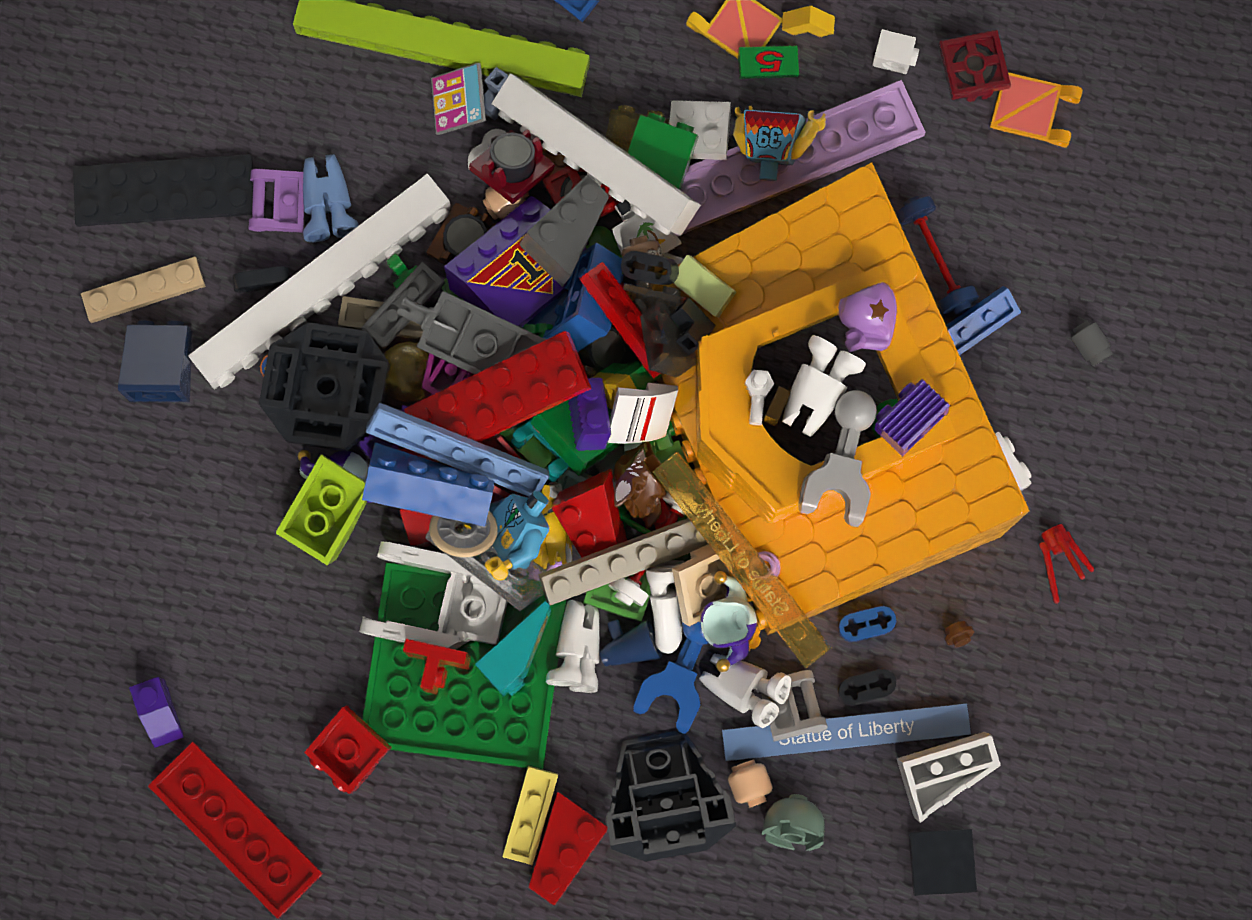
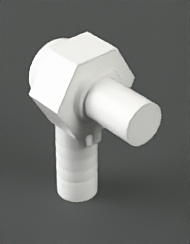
(758, 385)

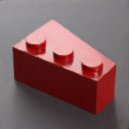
(590, 514)

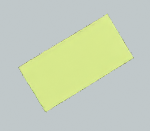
(704, 286)

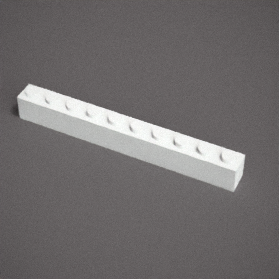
(321, 281)

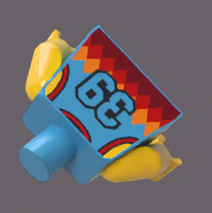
(774, 137)

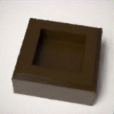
(777, 406)

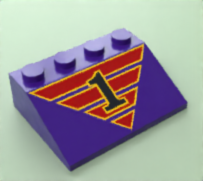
(501, 274)

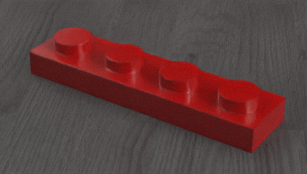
(618, 309)

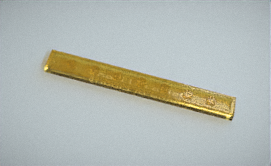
(742, 560)

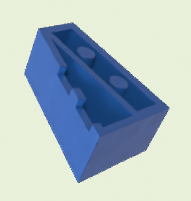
(580, 311)

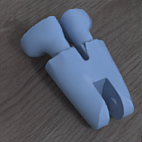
(323, 197)

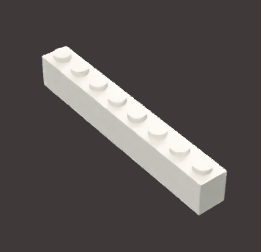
(596, 155)

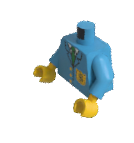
(519, 532)

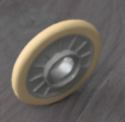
(463, 544)

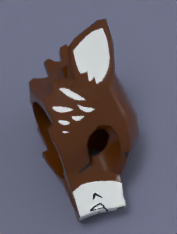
(637, 484)

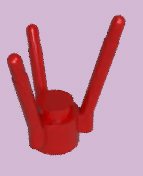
(1059, 541)

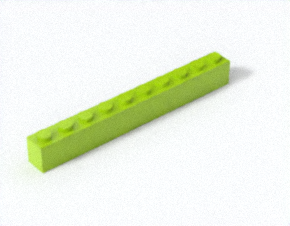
(442, 43)

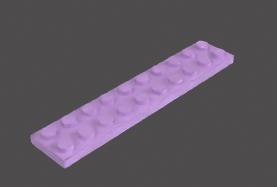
(850, 136)

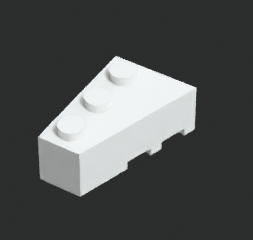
(946, 770)

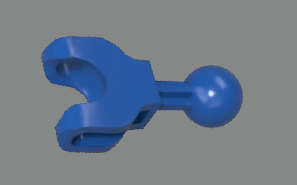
(677, 680)

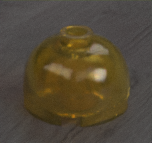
(406, 371)

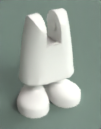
(818, 389)
(665, 606)
(579, 649)
(738, 682)

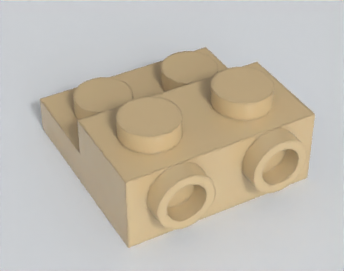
(696, 583)

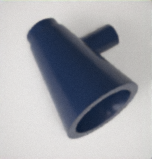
(631, 646)

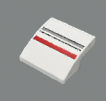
(642, 413)

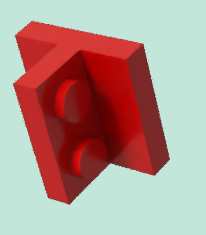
(436, 657)

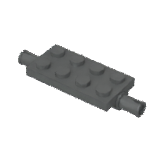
(466, 333)

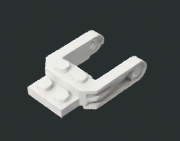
(467, 611)

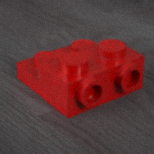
(347, 750)

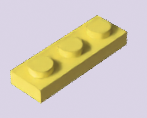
(530, 815)

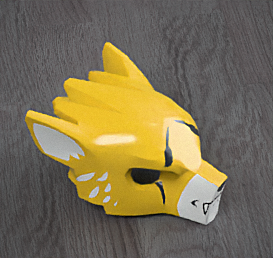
(557, 543)

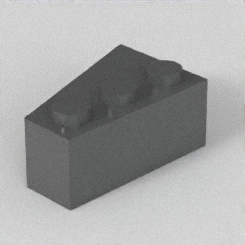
(564, 231)

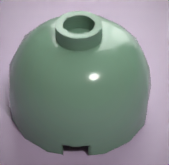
(794, 822)

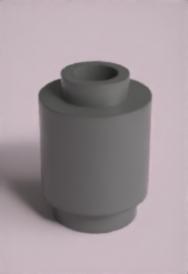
(1091, 343)

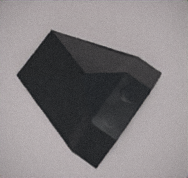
(666, 800)

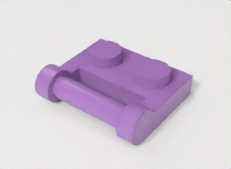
(287, 202)

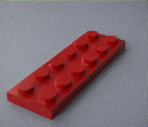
(507, 391)
(235, 830)

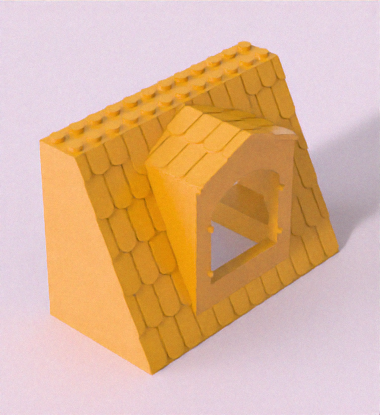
(922, 506)

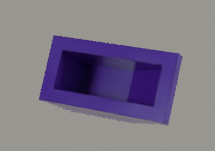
(157, 711)

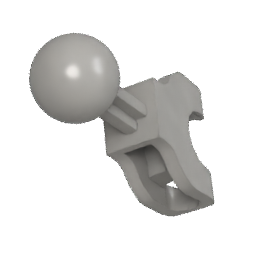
(840, 471)

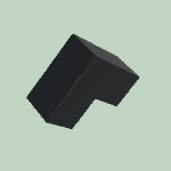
(693, 324)

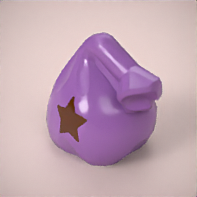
(870, 317)

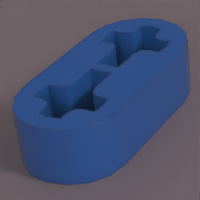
(864, 617)

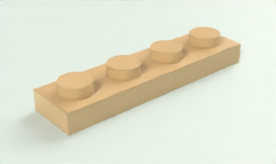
(143, 289)

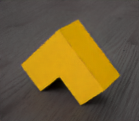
(808, 20)

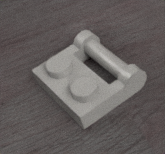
(788, 722)

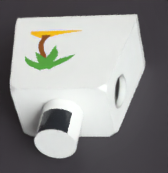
(636, 226)

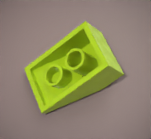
(324, 511)

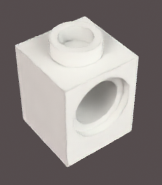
(895, 52)

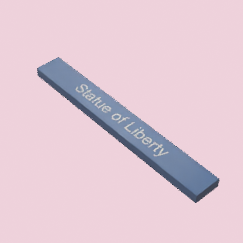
(851, 732)

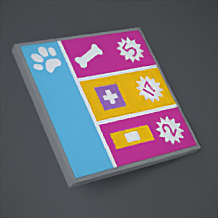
(458, 99)

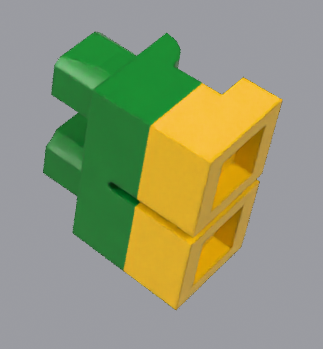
(628, 375)

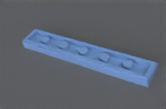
(456, 450)

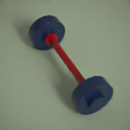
(916, 211)

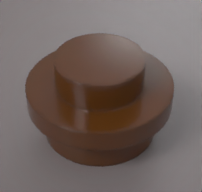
(958, 634)

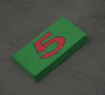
(768, 62)

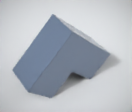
(494, 83)

